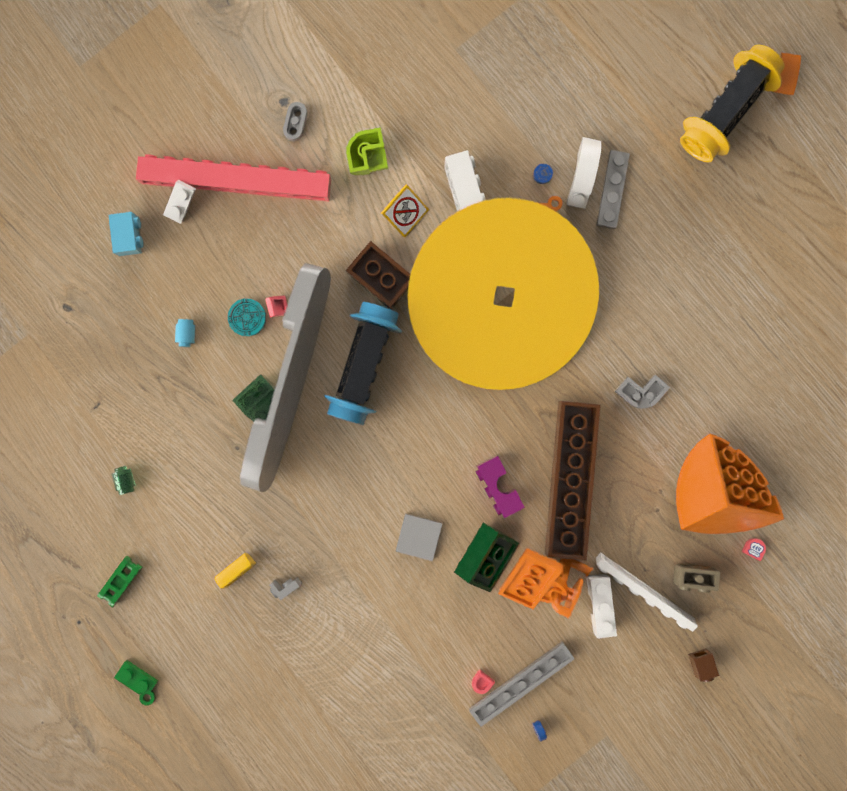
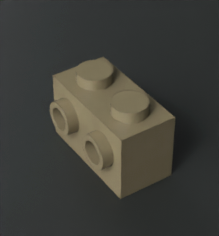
(696, 577)

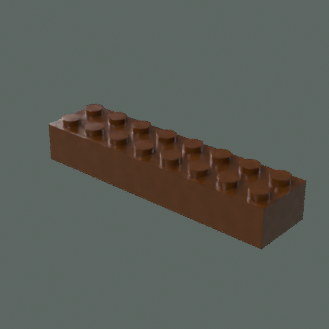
(572, 480)

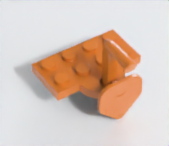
(545, 580)

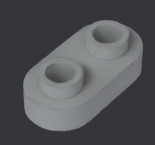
(295, 122)

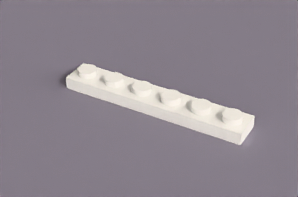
(651, 596)

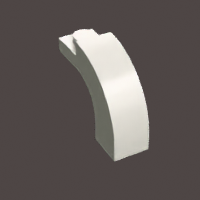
(585, 173)

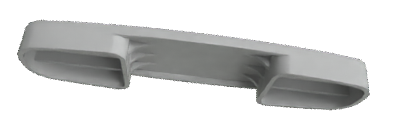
(271, 434)

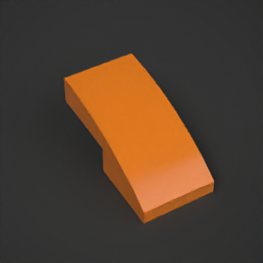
(789, 74)

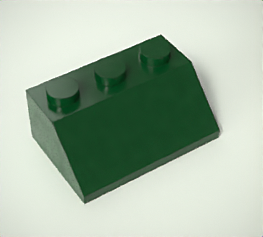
(486, 557)

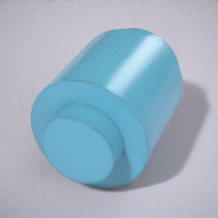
(185, 333)

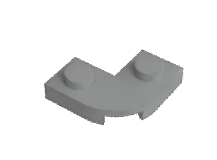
(645, 396)

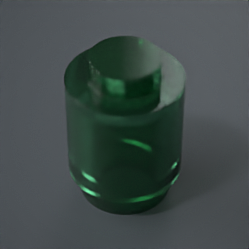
(123, 480)

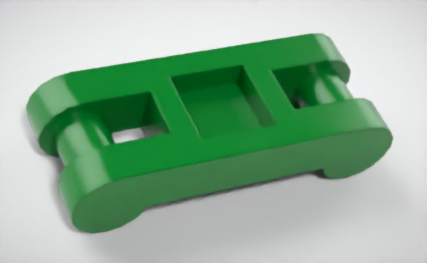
(119, 581)

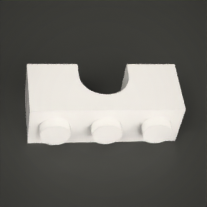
(603, 611)

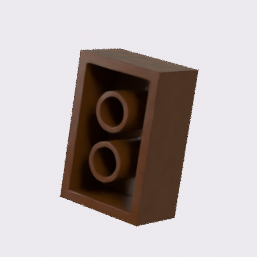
(380, 275)

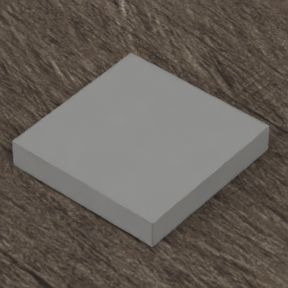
(418, 537)

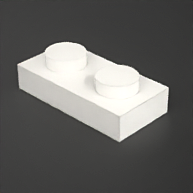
(179, 201)

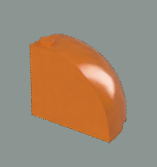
(723, 491)

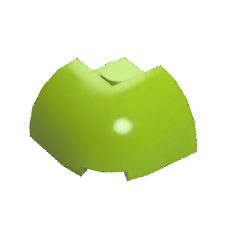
(366, 152)

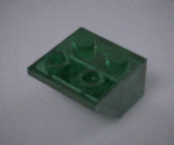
(256, 398)

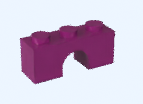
(490, 472)

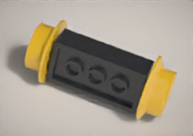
(756, 72)

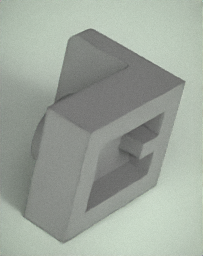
(288, 587)

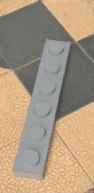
(521, 684)

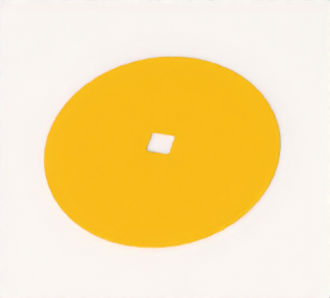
(513, 247)

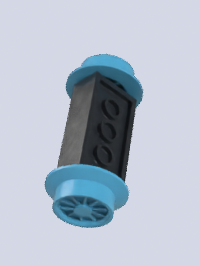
(362, 362)

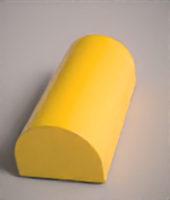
(235, 570)

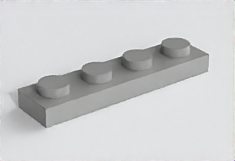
(613, 189)

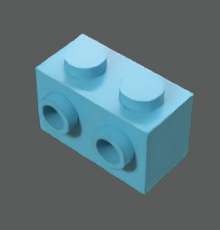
(125, 234)

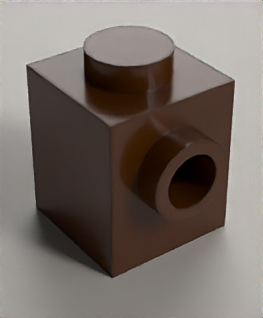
(703, 665)

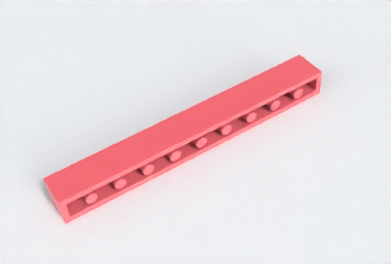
(234, 178)

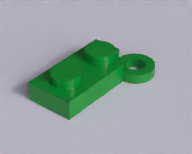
(138, 681)

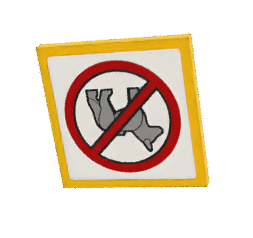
(405, 211)

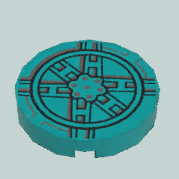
(247, 317)

